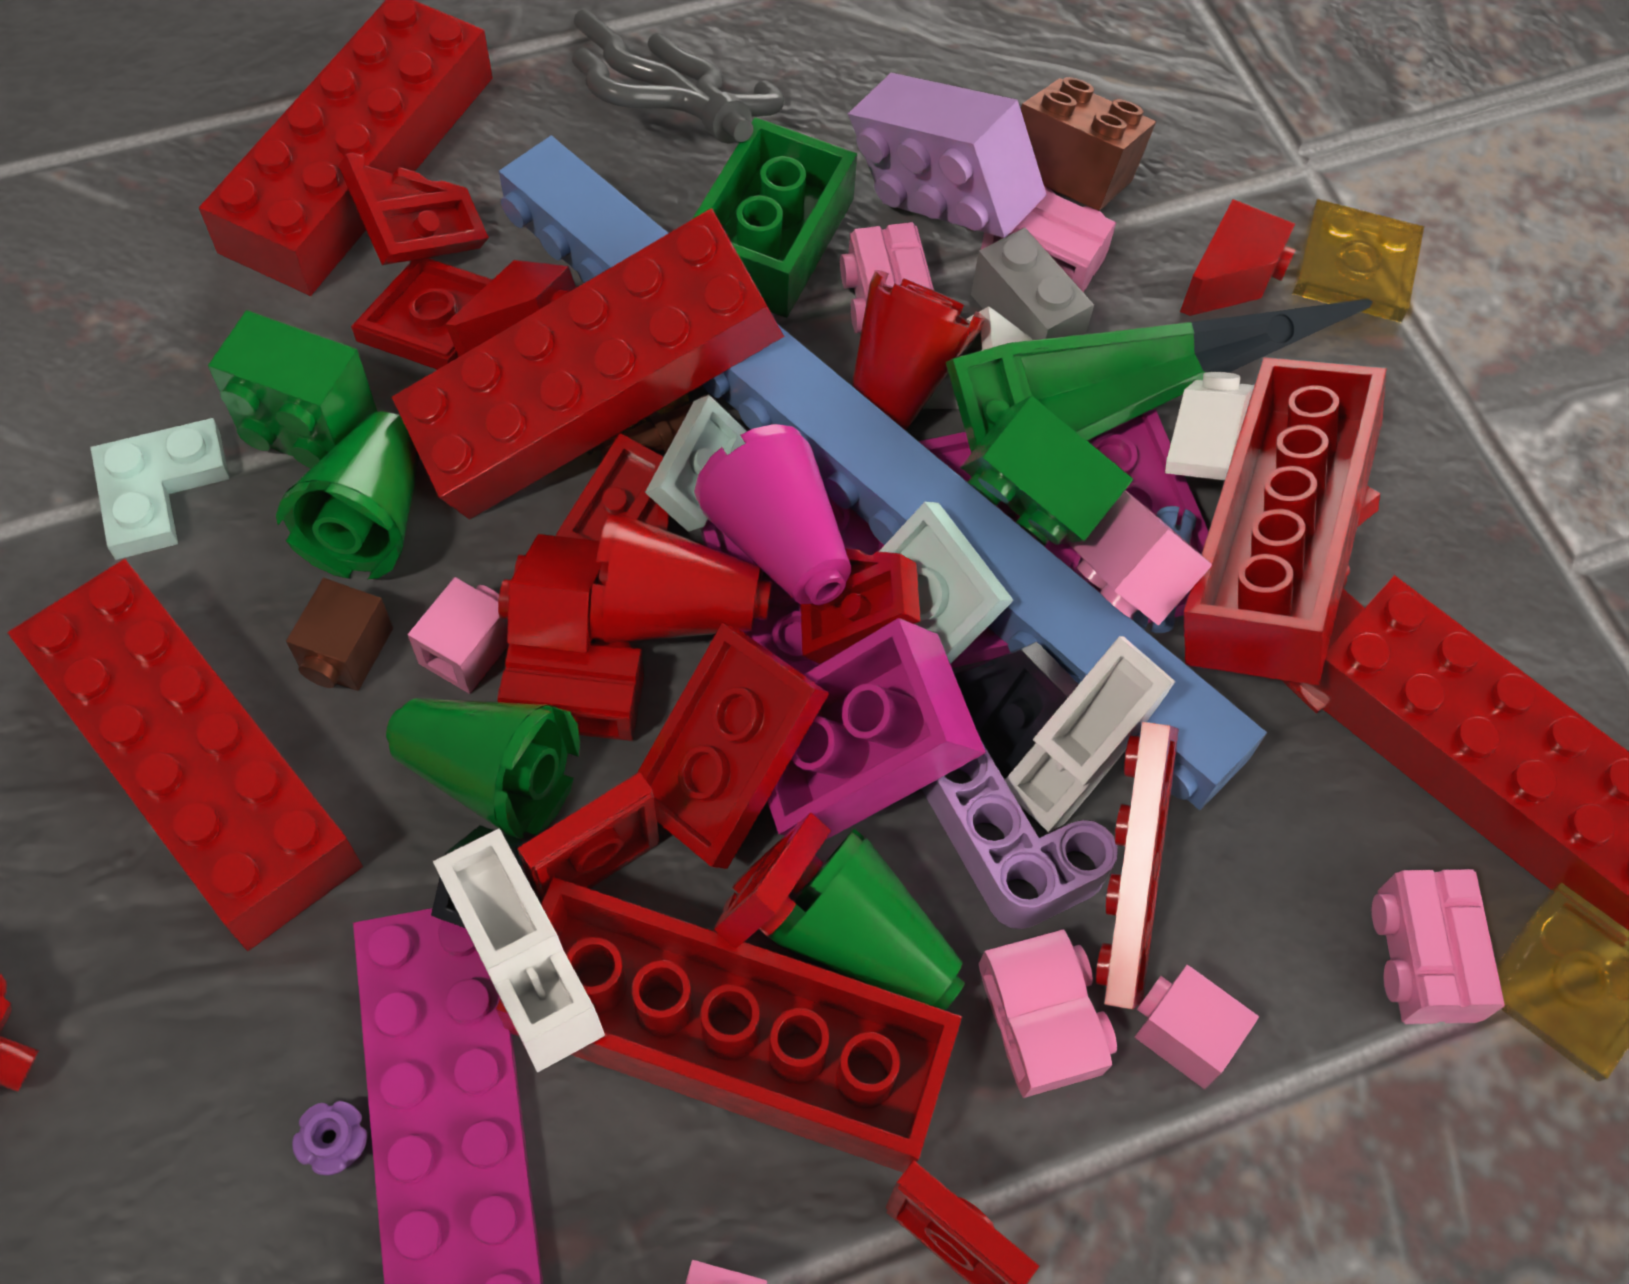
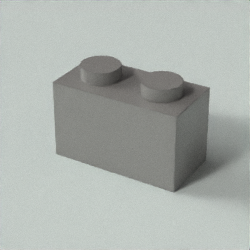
(1030, 288)

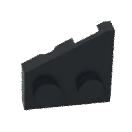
(1014, 700)

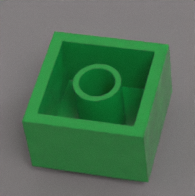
(290, 388)
(1045, 474)

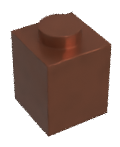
(339, 635)

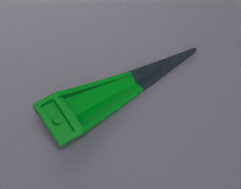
(1120, 374)

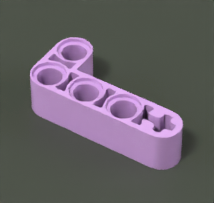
(1021, 852)

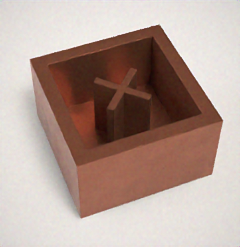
(1085, 141)

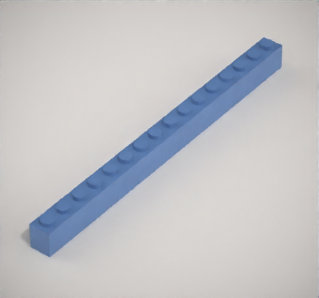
(889, 474)

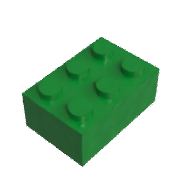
(782, 206)

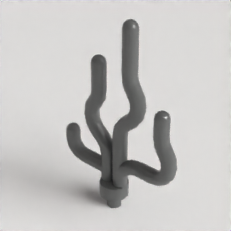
(722, 113)

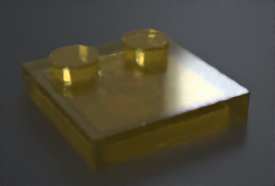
(1359, 257)
(1571, 981)

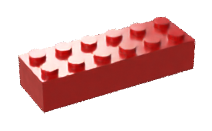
(380, 97)
(586, 366)
(1286, 521)
(1485, 743)
(187, 754)
(754, 1028)

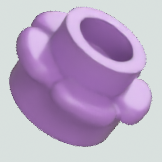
(343, 1151)

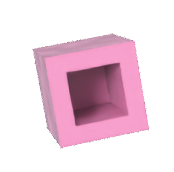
(461, 634)
(1194, 1025)

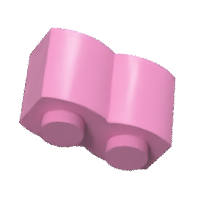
(1046, 1012)

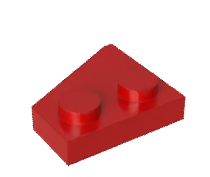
(411, 214)
(874, 595)

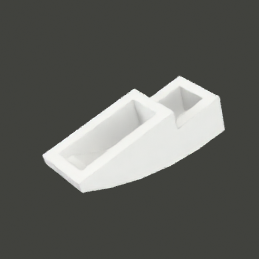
(1088, 734)
(519, 950)

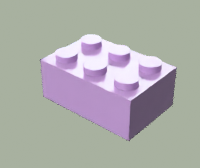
(949, 153)

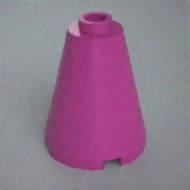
(777, 512)

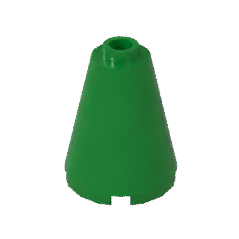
(355, 500)
(490, 756)
(870, 928)

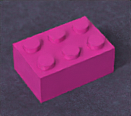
(881, 732)

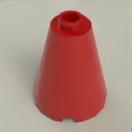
(906, 345)
(669, 586)

